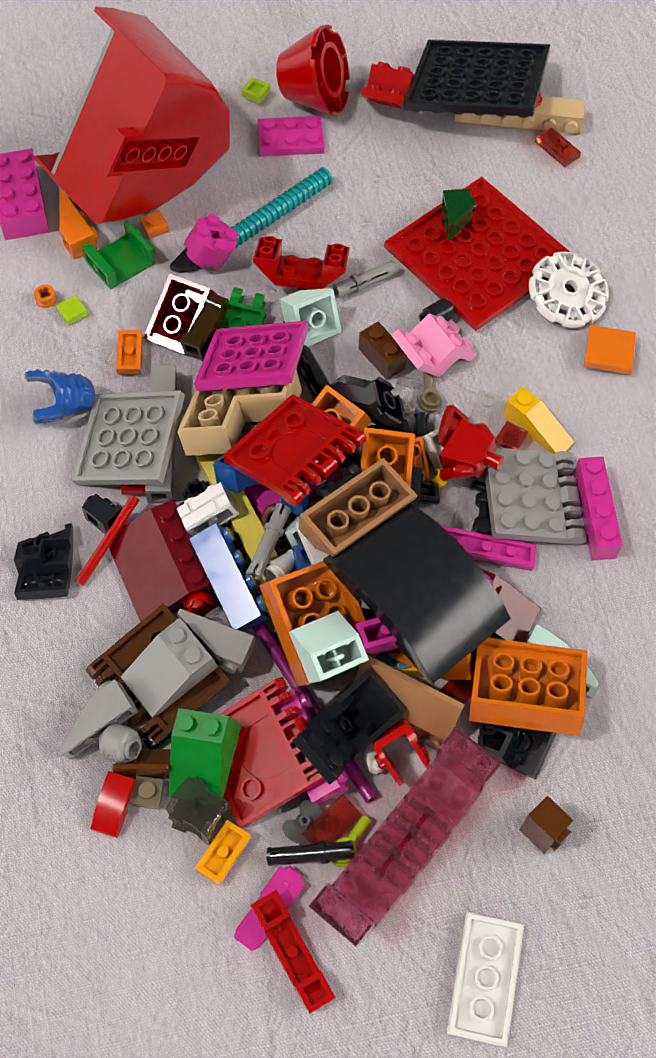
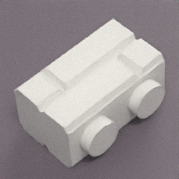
(208, 508)

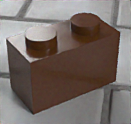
(382, 350)
(547, 825)

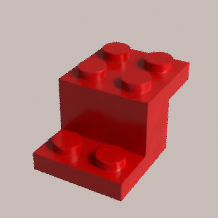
(387, 85)

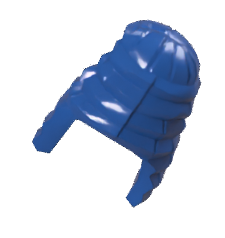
(71, 393)

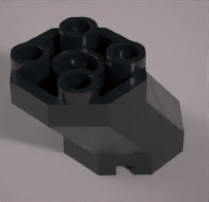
(373, 398)

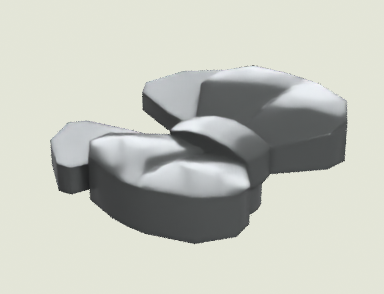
(308, 814)

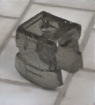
(197, 810)

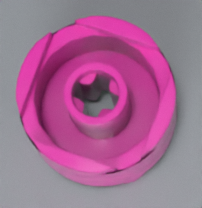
(210, 242)

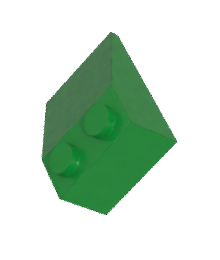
(202, 748)

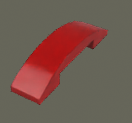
(292, 952)

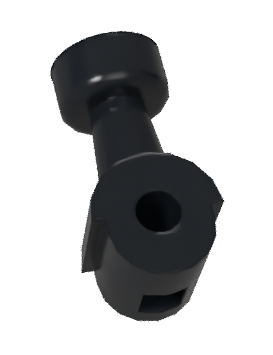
(331, 486)
(482, 522)

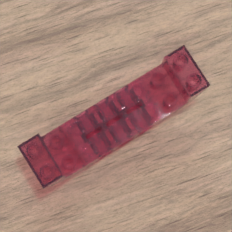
(407, 839)

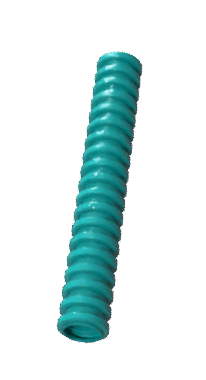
(282, 205)

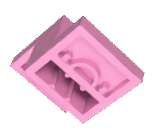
(434, 345)

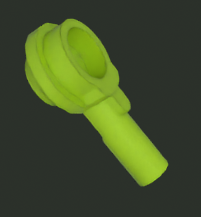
(354, 835)

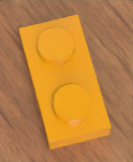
(223, 853)

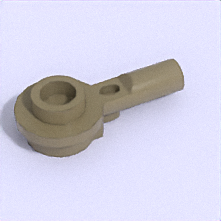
(430, 399)

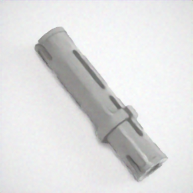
(357, 282)
(273, 531)

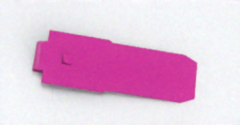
(288, 886)

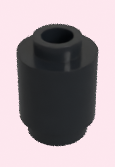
(441, 307)

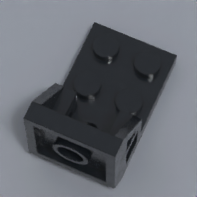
(349, 724)

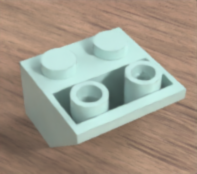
(327, 647)

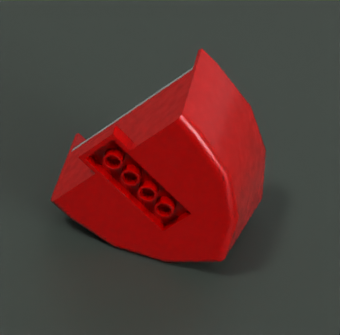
(142, 125)

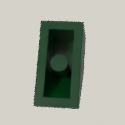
(456, 210)

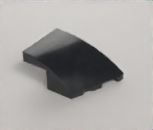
(44, 565)
(516, 747)

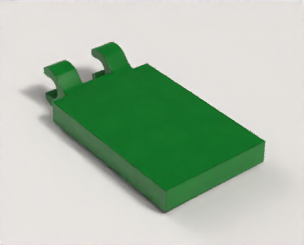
(244, 315)

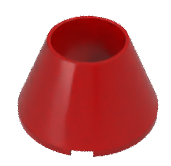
(315, 71)

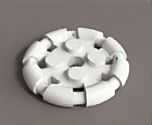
(562, 299)

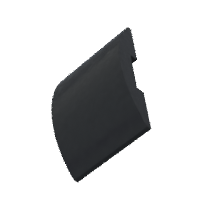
(422, 590)

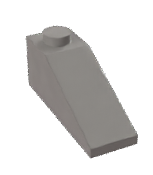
(226, 645)
(105, 707)

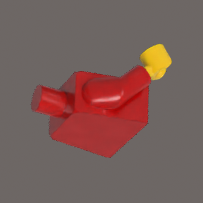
(467, 453)

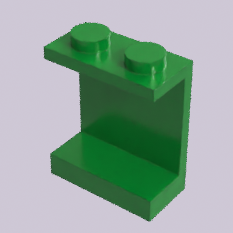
(120, 258)

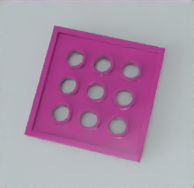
(252, 356)

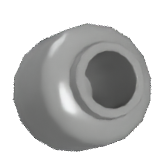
(119, 743)

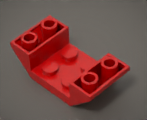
(296, 271)

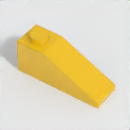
(532, 415)

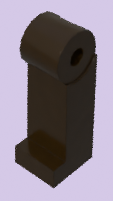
(204, 326)

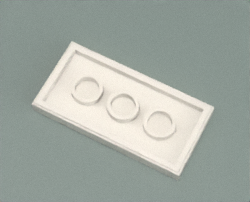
(485, 980)

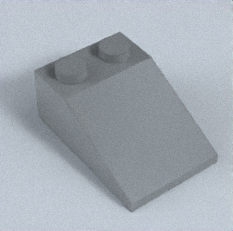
(168, 668)

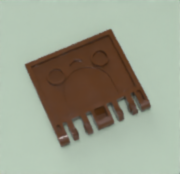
(126, 651)

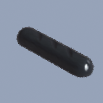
(312, 372)

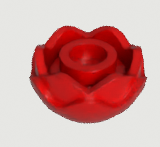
(200, 603)

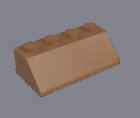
(355, 508)
(427, 710)

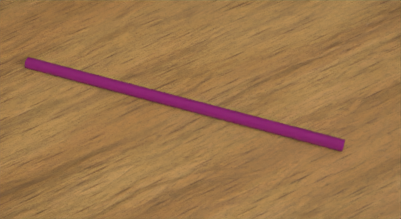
(278, 656)

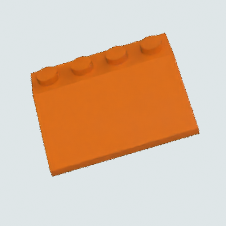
(303, 599)
(529, 686)

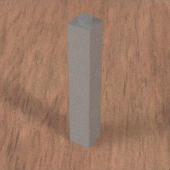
(163, 379)

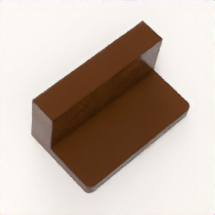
(149, 763)

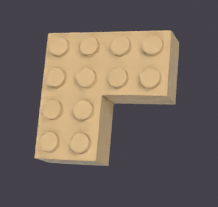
(218, 416)

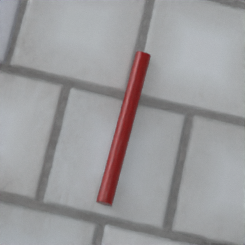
(107, 540)

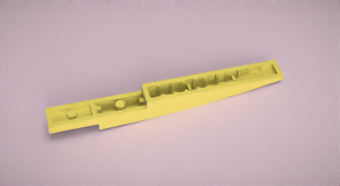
(246, 524)

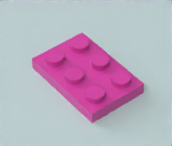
(290, 136)

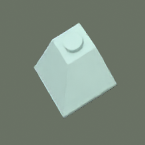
(317, 308)

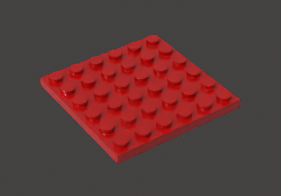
(485, 263)

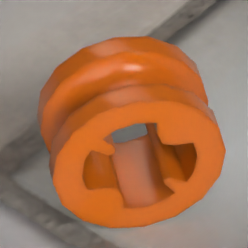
(46, 302)

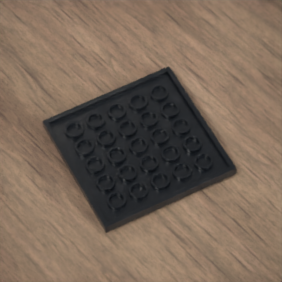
(478, 78)

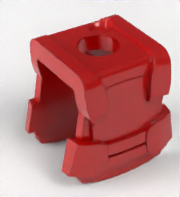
(389, 735)

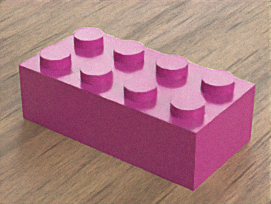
(21, 196)

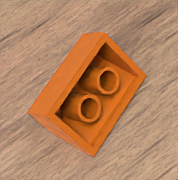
(393, 446)

